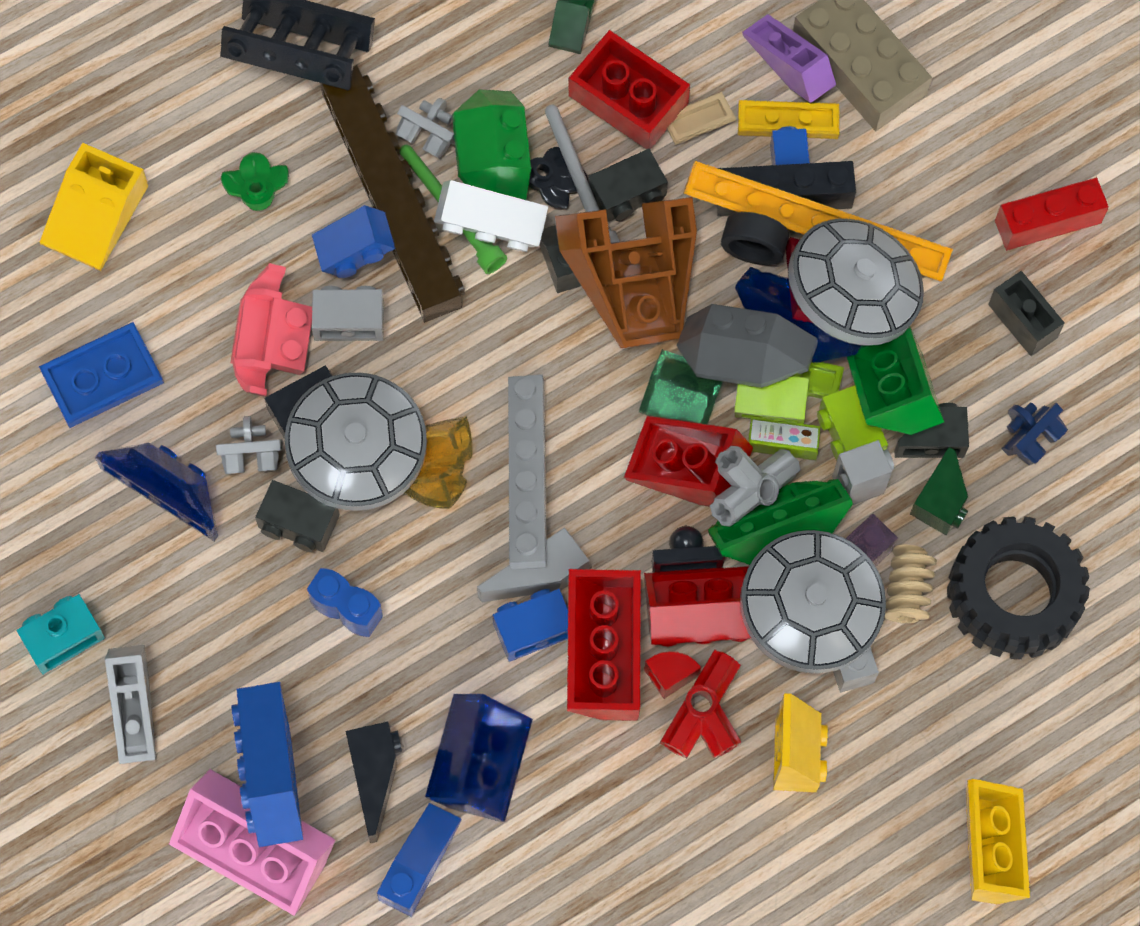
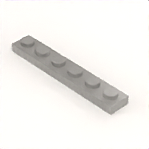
(527, 472)

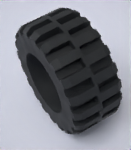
(1042, 551)

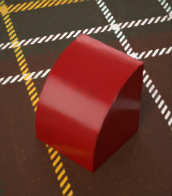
(671, 671)

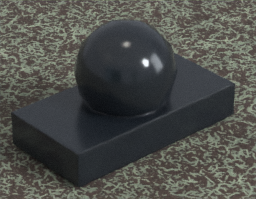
(686, 553)

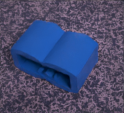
(338, 600)

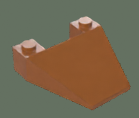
(637, 282)

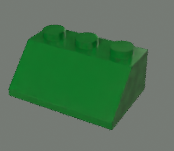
(895, 386)

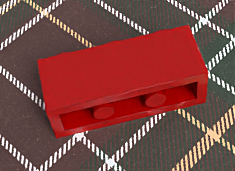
(1051, 213)

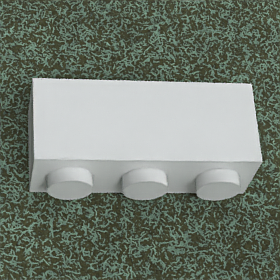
(490, 215)

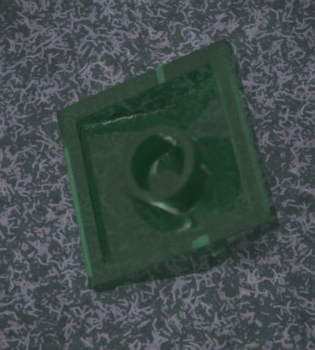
(678, 393)

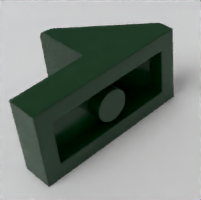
(570, 24)

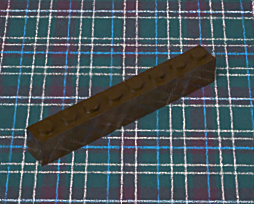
(390, 191)

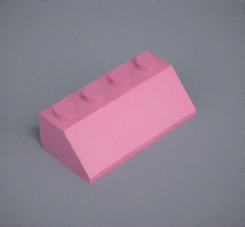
(216, 834)

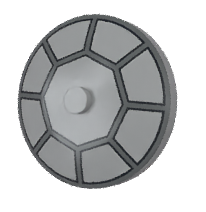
(855, 281)
(355, 441)
(812, 601)

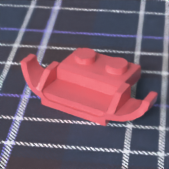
(269, 332)

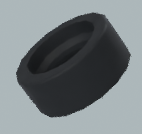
(755, 238)

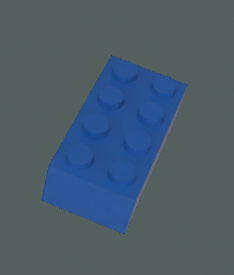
(266, 765)

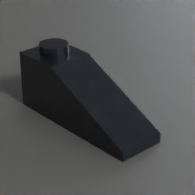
(374, 767)

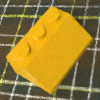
(996, 842)

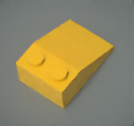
(798, 747)

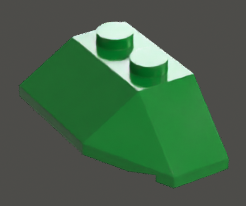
(493, 143)
(797, 508)

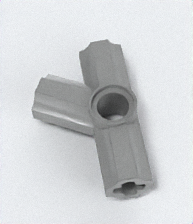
(750, 483)

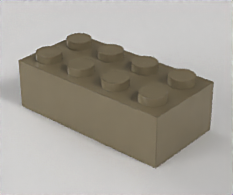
(865, 58)

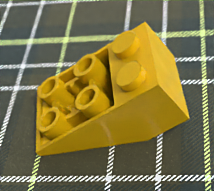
(93, 206)

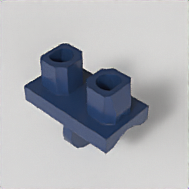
(1044, 421)

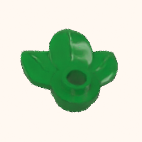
(255, 181)

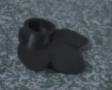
(556, 183)

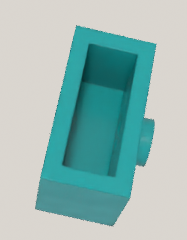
(60, 633)

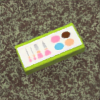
(771, 436)

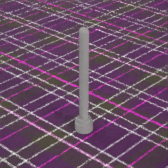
(573, 163)

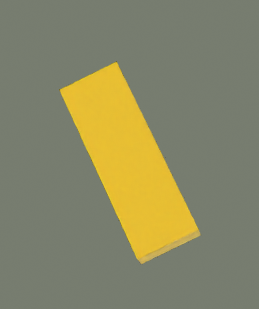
(762, 117)

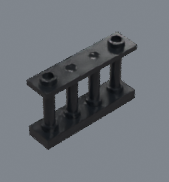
(306, 19)

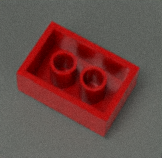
(628, 90)

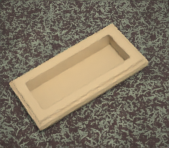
(701, 118)

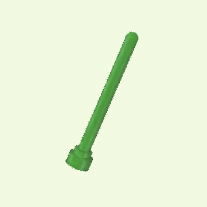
(489, 256)

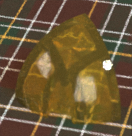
(441, 475)

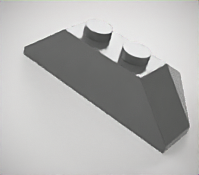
(744, 346)

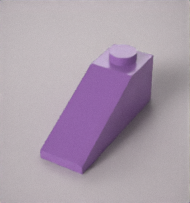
(793, 58)

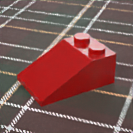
(681, 458)

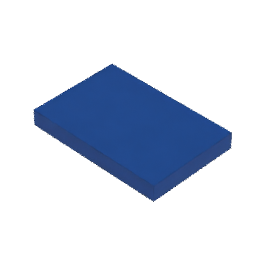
(101, 375)

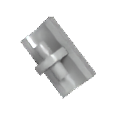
(412, 123)
(266, 451)

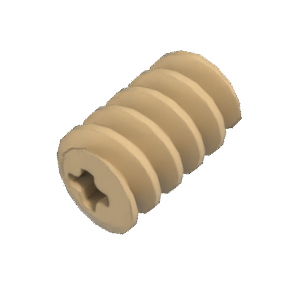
(909, 584)

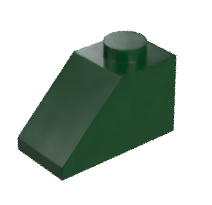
(943, 496)

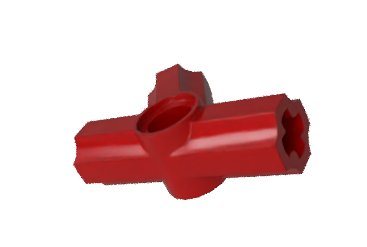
(711, 724)

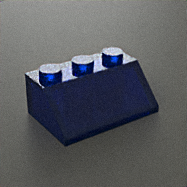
(479, 756)

